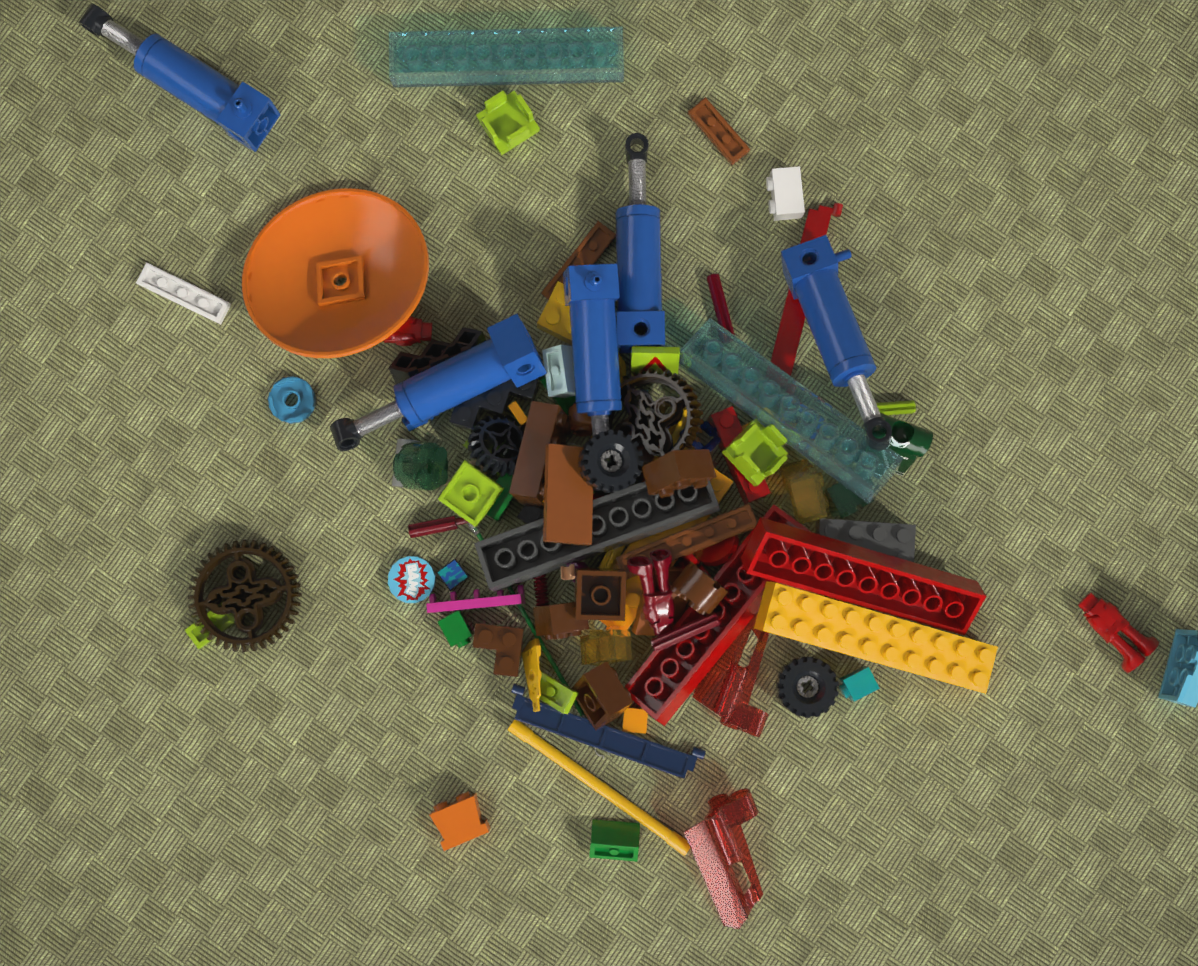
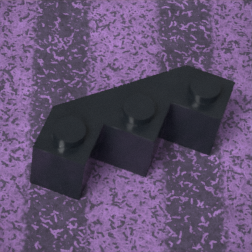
(409, 365)
(492, 401)

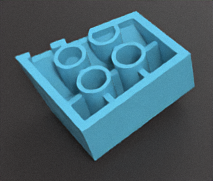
(1181, 671)

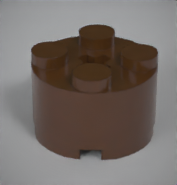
(699, 588)

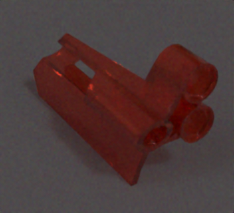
(730, 686)

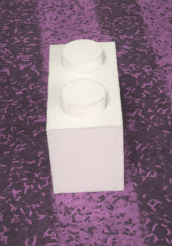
(786, 193)

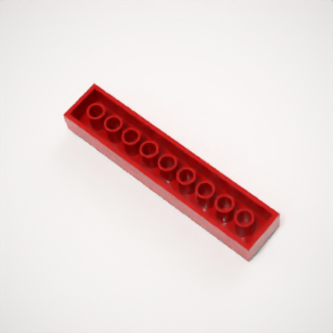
(862, 576)
(676, 671)

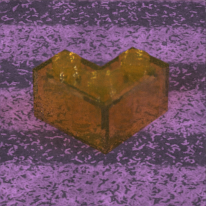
(805, 490)

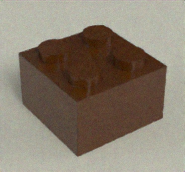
(600, 594)
(602, 695)

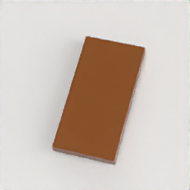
(566, 497)

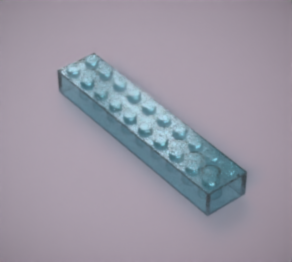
(506, 57)
(799, 414)

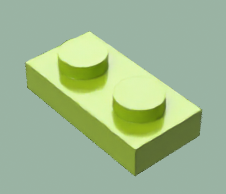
(222, 622)
(556, 693)

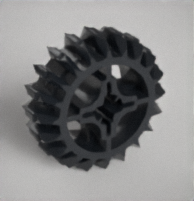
(485, 439)

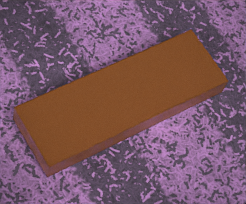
(718, 131)

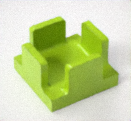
(507, 120)
(757, 451)

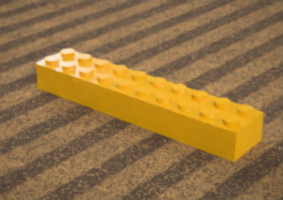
(875, 637)

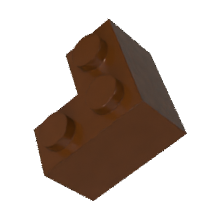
(678, 471)
(558, 621)
(506, 642)

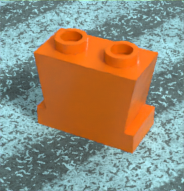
(459, 820)

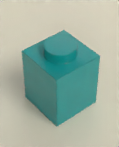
(858, 684)

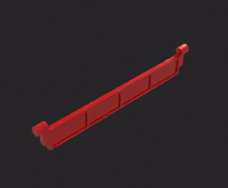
(793, 315)

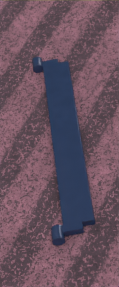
(604, 738)

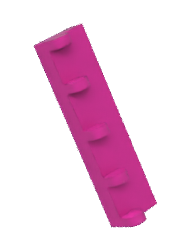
(477, 602)

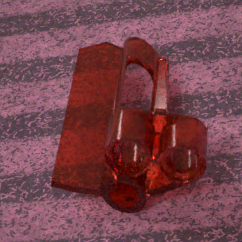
(720, 843)

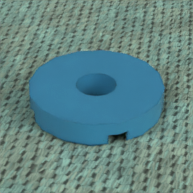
(279, 394)

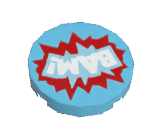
(411, 579)

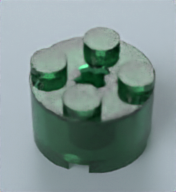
(421, 466)

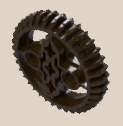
(658, 427)
(239, 614)

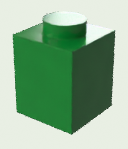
(456, 629)

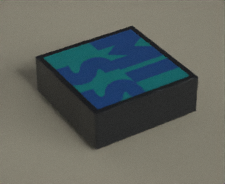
(453, 574)

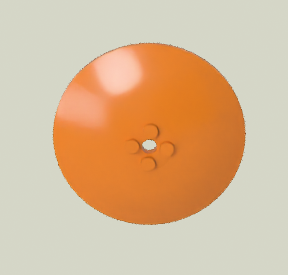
(315, 243)

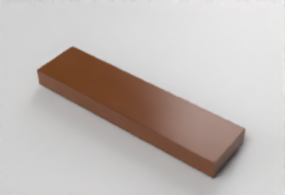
(585, 254)

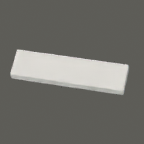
(183, 293)

